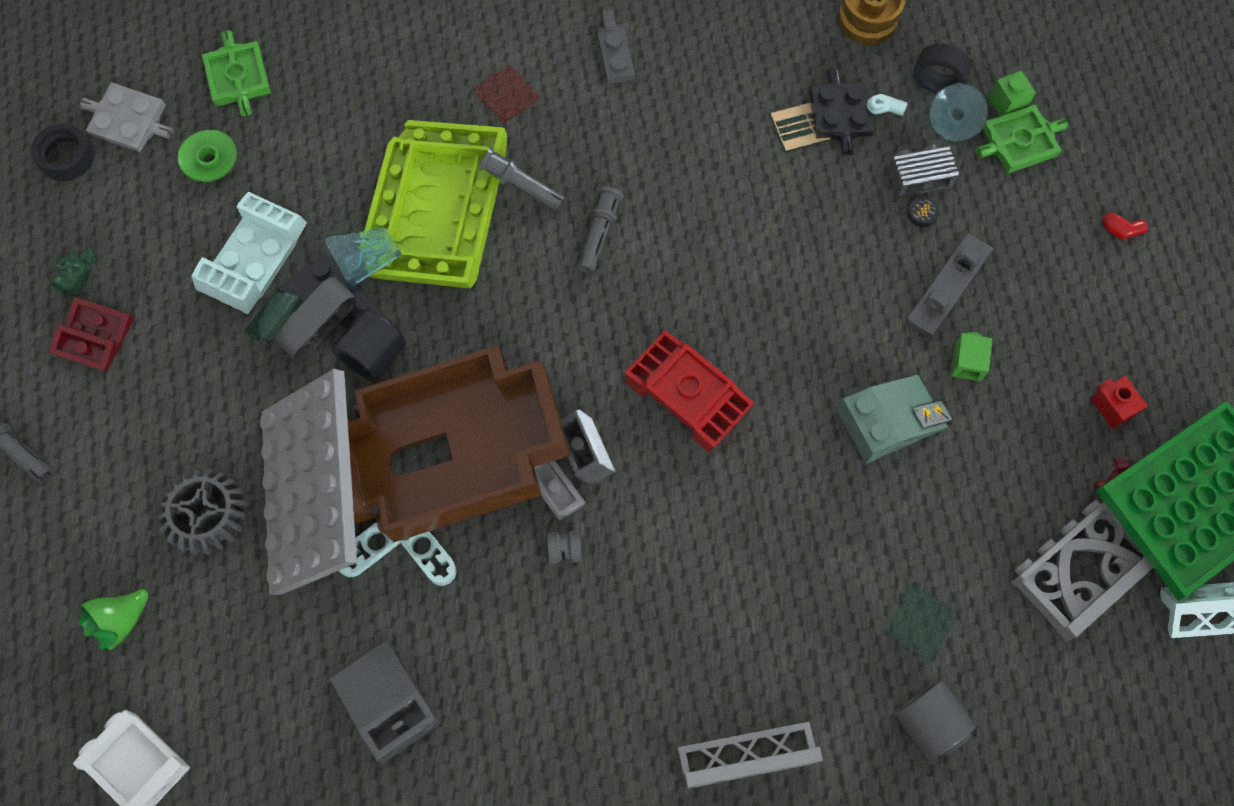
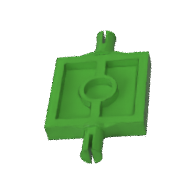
(236, 73)
(1021, 138)

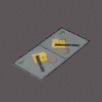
(932, 414)

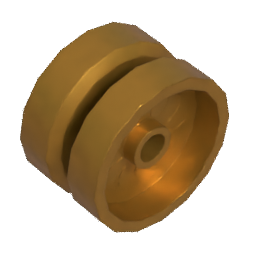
(870, 20)

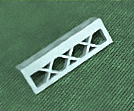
(1208, 600)

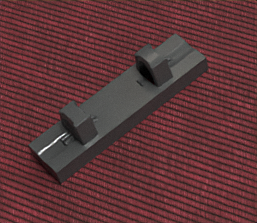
(949, 286)

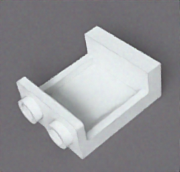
(131, 761)

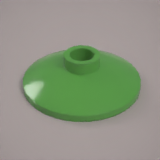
(199, 148)

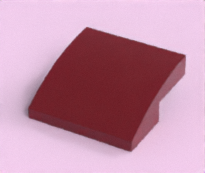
(85, 347)

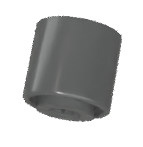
(936, 721)

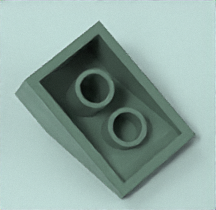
(883, 417)

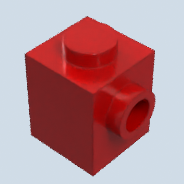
(1118, 401)

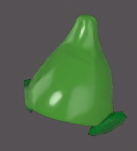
(112, 617)

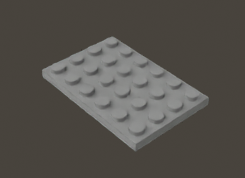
(308, 485)

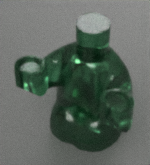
(75, 273)

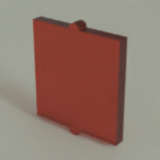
(506, 94)

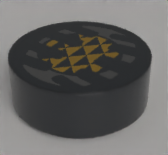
(922, 212)

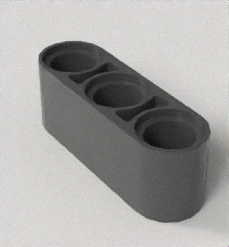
(315, 319)

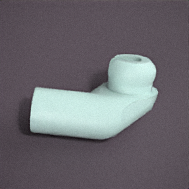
(882, 103)

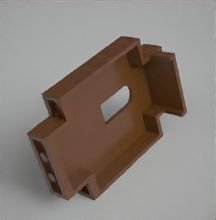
(496, 430)

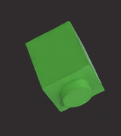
(1011, 93)
(971, 356)

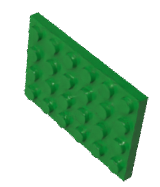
(1182, 502)

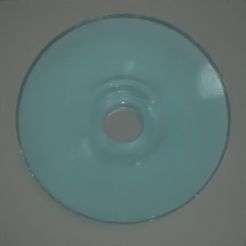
(960, 97)

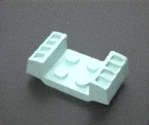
(251, 254)

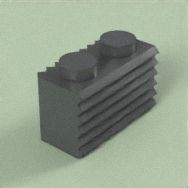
(923, 170)
(586, 448)

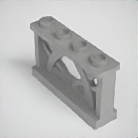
(1082, 612)

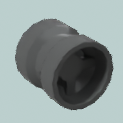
(564, 547)

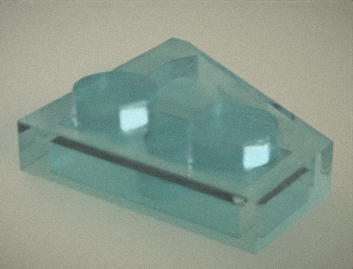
(362, 253)

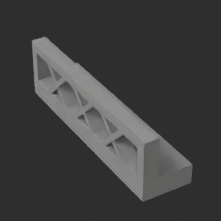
(753, 767)

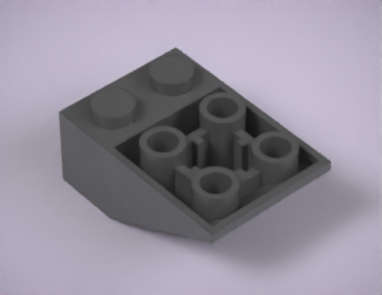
(384, 702)

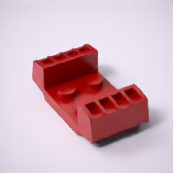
(689, 389)

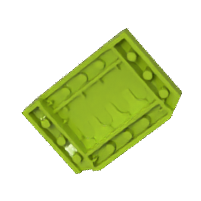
(436, 201)

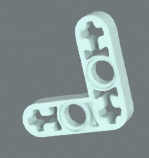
(375, 555)

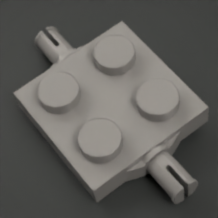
(126, 117)

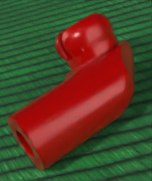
(1121, 227)

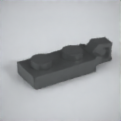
(615, 50)

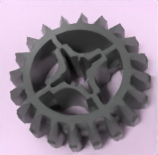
(203, 487)

